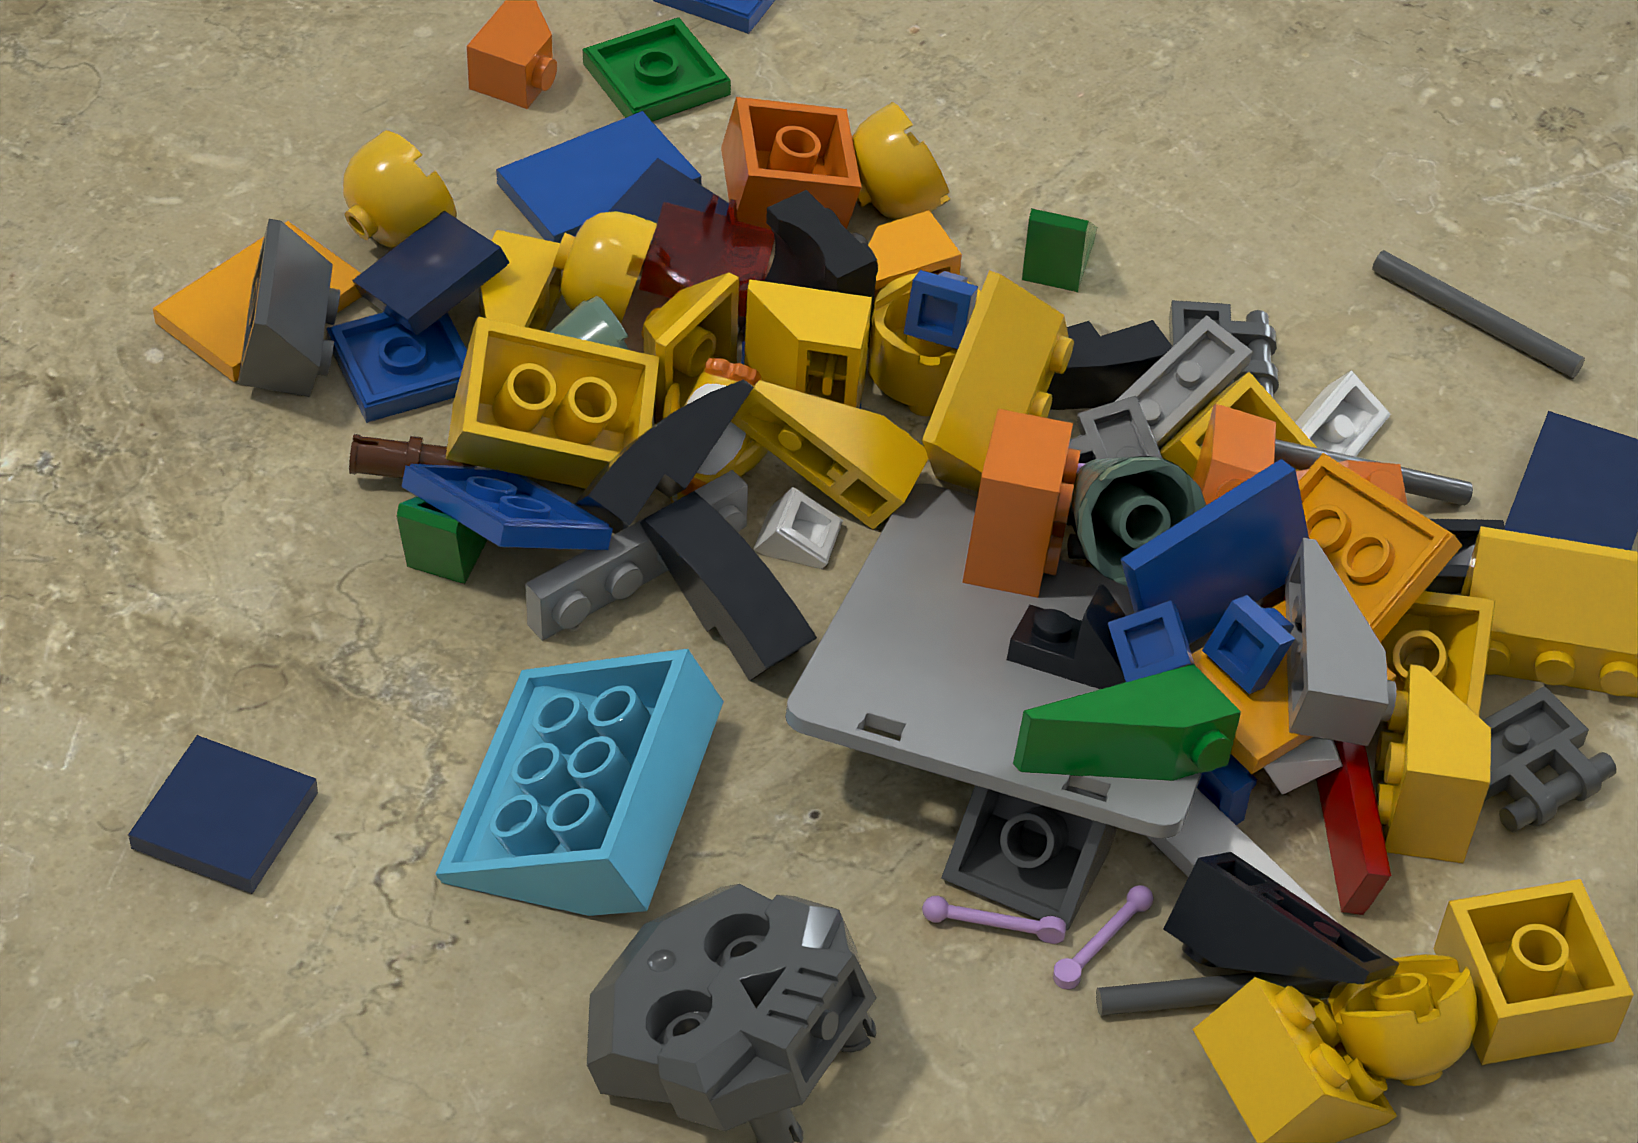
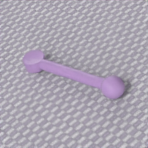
(1048, 929)
(1068, 971)

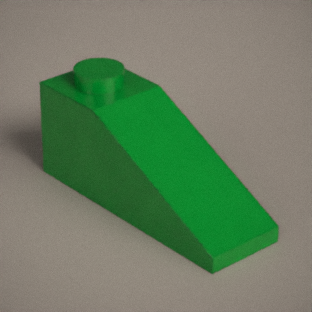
(1133, 730)

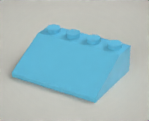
(585, 783)

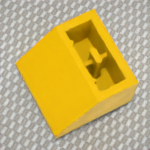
(808, 339)
(1432, 771)
(1290, 1067)

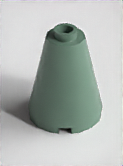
(1127, 504)

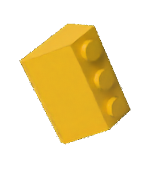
(1000, 364)
(548, 403)
(1559, 610)

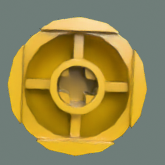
(895, 168)
(390, 192)
(604, 259)
(1410, 1021)

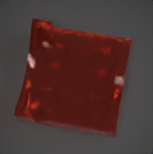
(703, 245)

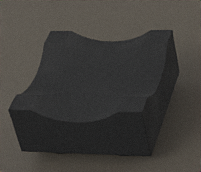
(818, 250)

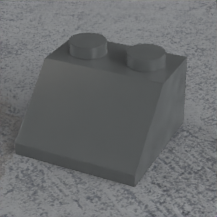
(288, 315)
(1028, 854)

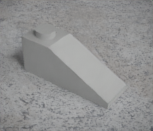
(1336, 660)

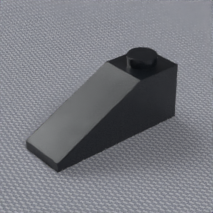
(1251, 923)

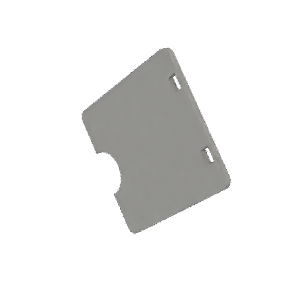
(931, 665)

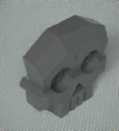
(731, 1010)

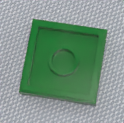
(656, 71)

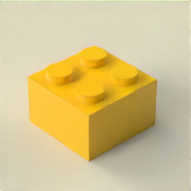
(1536, 970)

